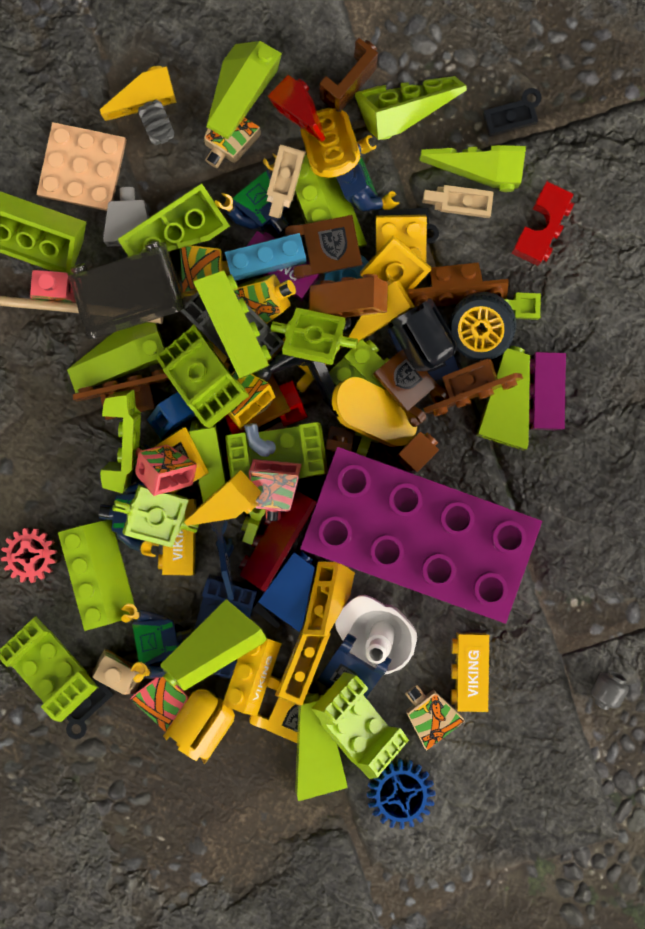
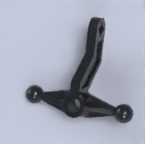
(318, 370)

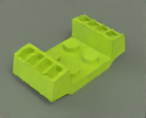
(201, 377)
(293, 445)
(118, 475)
(48, 669)
(358, 726)

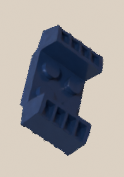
(214, 595)

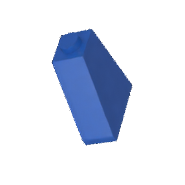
(170, 415)
(290, 590)

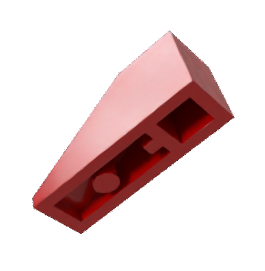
(296, 104)

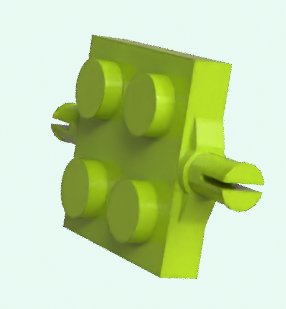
(314, 335)
(155, 517)

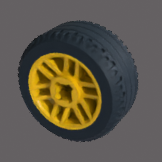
(497, 318)

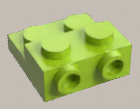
(359, 363)

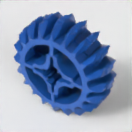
(408, 814)

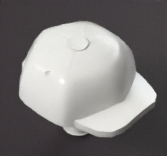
(379, 632)

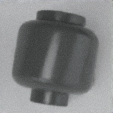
(609, 690)

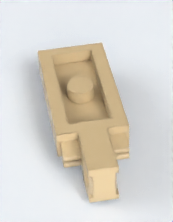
(284, 179)
(460, 200)

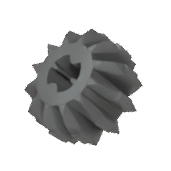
(156, 122)

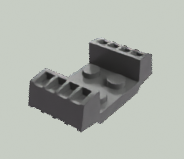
(198, 315)

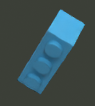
(266, 257)

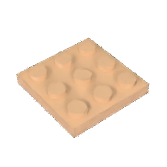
(81, 166)

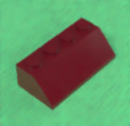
(276, 542)

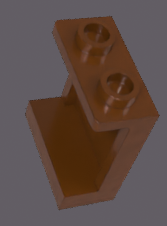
(340, 95)

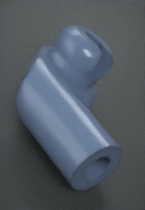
(262, 447)

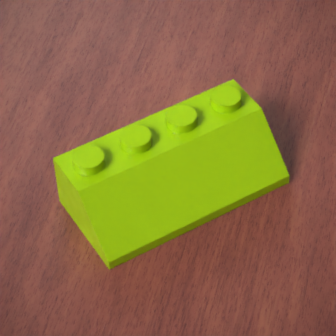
(323, 199)
(39, 234)
(232, 324)
(96, 573)

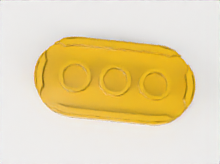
(338, 151)
(371, 412)

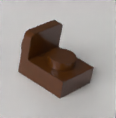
(339, 438)

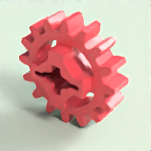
(30, 565)

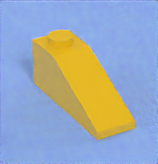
(147, 87)
(397, 304)
(228, 502)
(328, 597)

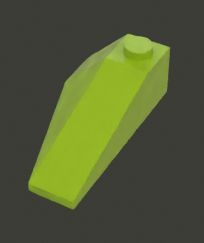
(240, 83)
(397, 109)
(495, 168)
(181, 224)
(118, 356)

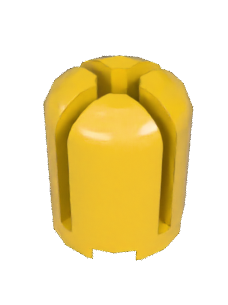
(200, 725)

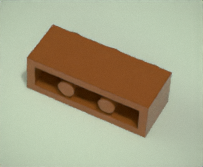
(350, 296)
(417, 452)

